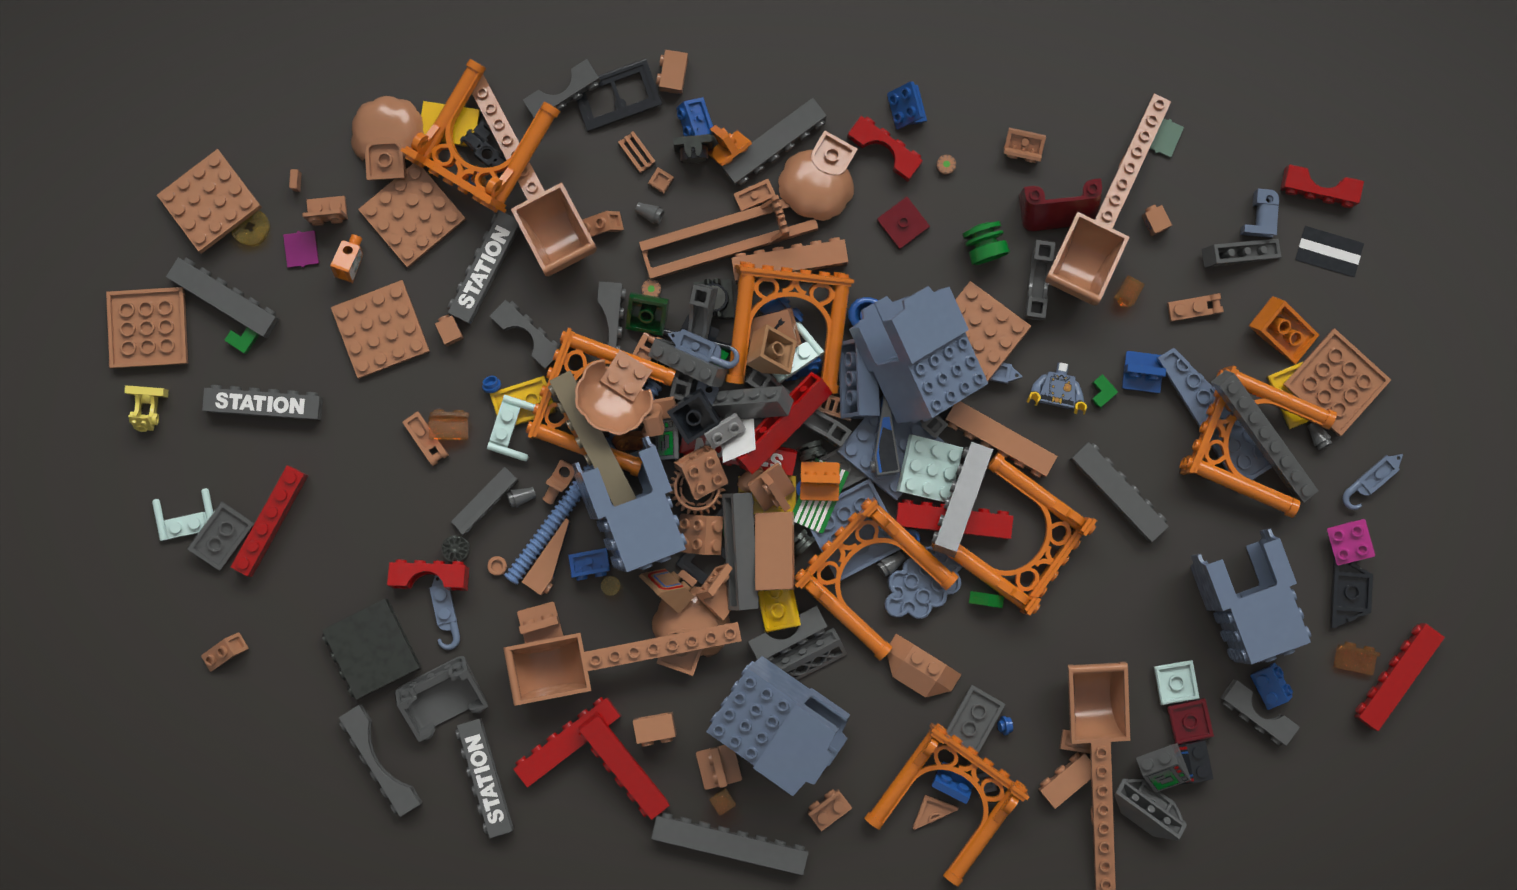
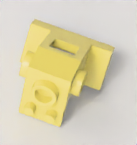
(145, 395)

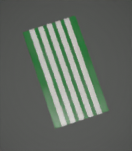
(817, 513)

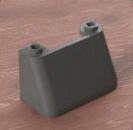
(439, 697)

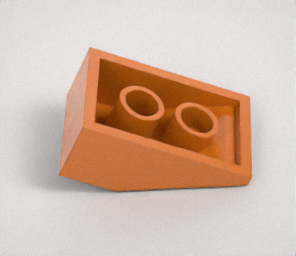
(1284, 329)

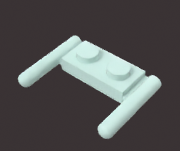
(803, 354)
(505, 425)
(182, 525)

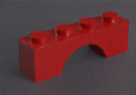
(866, 133)
(1298, 181)
(403, 574)

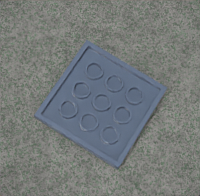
(860, 445)
(848, 503)

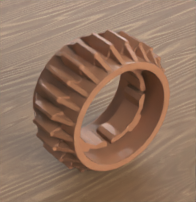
(709, 503)

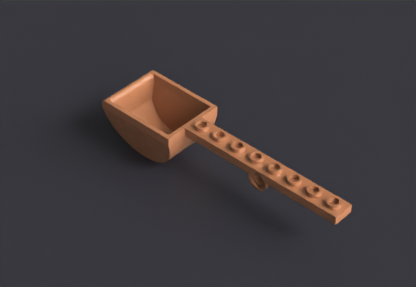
(547, 216)
(1091, 245)
(561, 666)
(1100, 717)

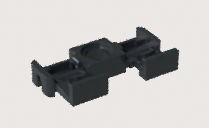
(479, 138)

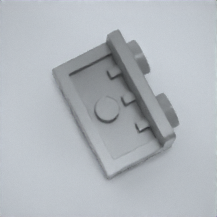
(724, 431)

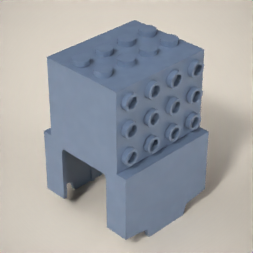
(919, 353)
(638, 529)
(1260, 619)
(780, 726)

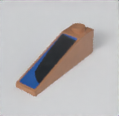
(545, 567)

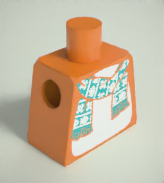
(347, 259)

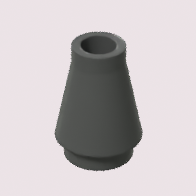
(650, 212)
(1320, 437)
(520, 496)
(889, 564)

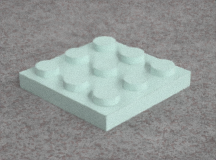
(929, 468)

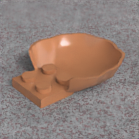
(381, 132)
(818, 179)
(614, 394)
(692, 617)

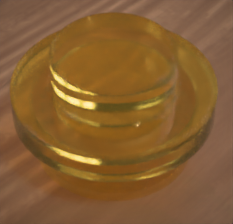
(610, 585)

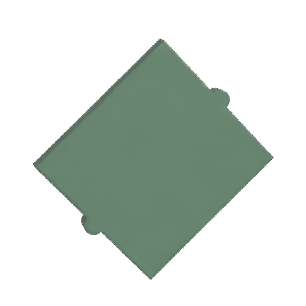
(1166, 138)

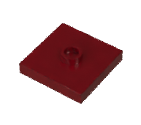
(903, 222)
(1190, 721)

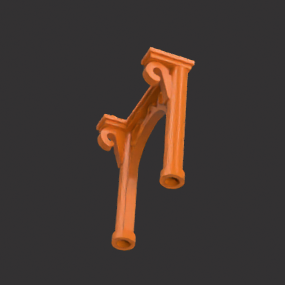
(497, 189)
(834, 323)
(597, 349)
(1234, 480)
(1047, 502)
(837, 605)
(989, 823)

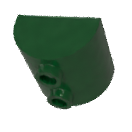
(647, 313)

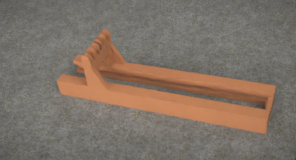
(773, 205)

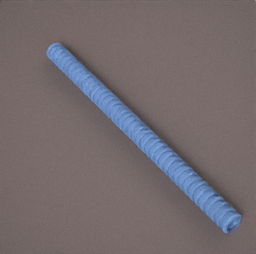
(557, 516)

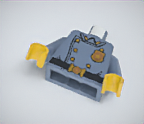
(1058, 390)

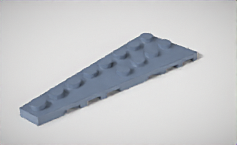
(1197, 397)

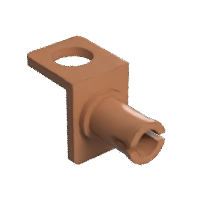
(557, 482)

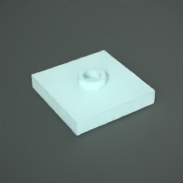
(1176, 682)

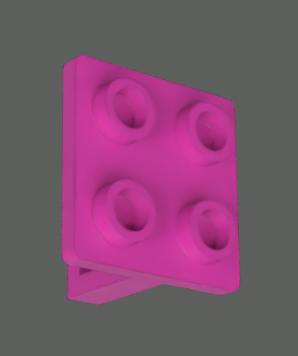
(1351, 542)

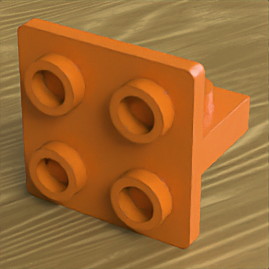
(729, 145)
(820, 481)

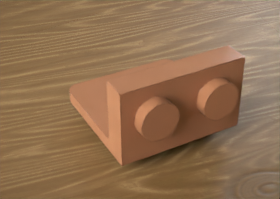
(702, 533)

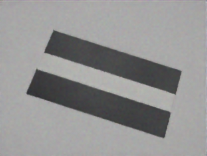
(1329, 251)

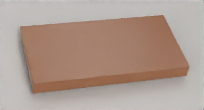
(774, 551)

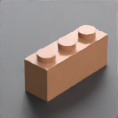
(1066, 780)

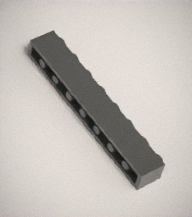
(1264, 436)
(730, 844)

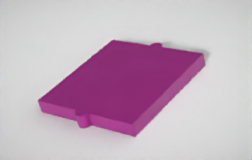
(301, 249)

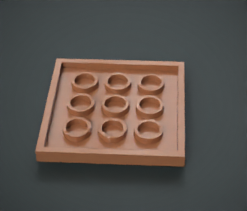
(209, 201)
(412, 214)
(147, 327)
(992, 328)
(380, 329)
(1338, 379)

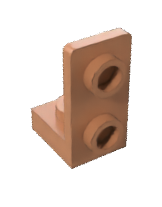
(603, 222)
(224, 651)

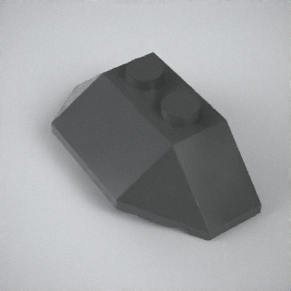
(1149, 810)

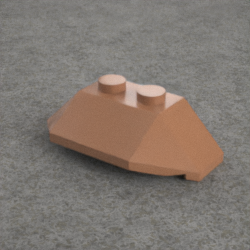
(919, 669)

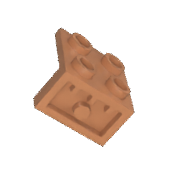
(325, 210)
(702, 471)
(714, 591)

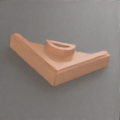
(932, 810)

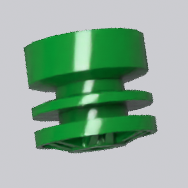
(986, 243)

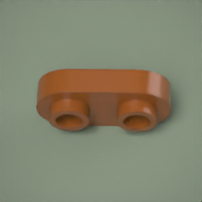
(628, 441)

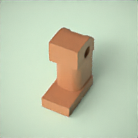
(653, 421)

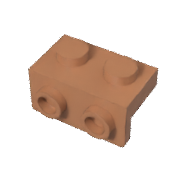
(1024, 145)

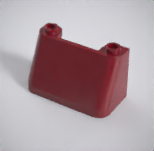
(1058, 213)

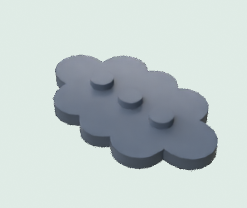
(916, 590)

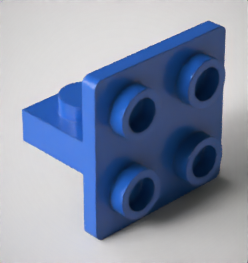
(906, 105)
(1142, 372)

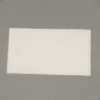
(741, 443)

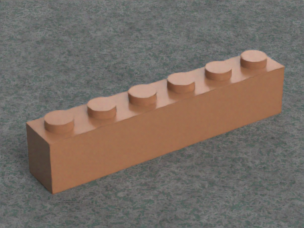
(798, 257)
(1000, 438)

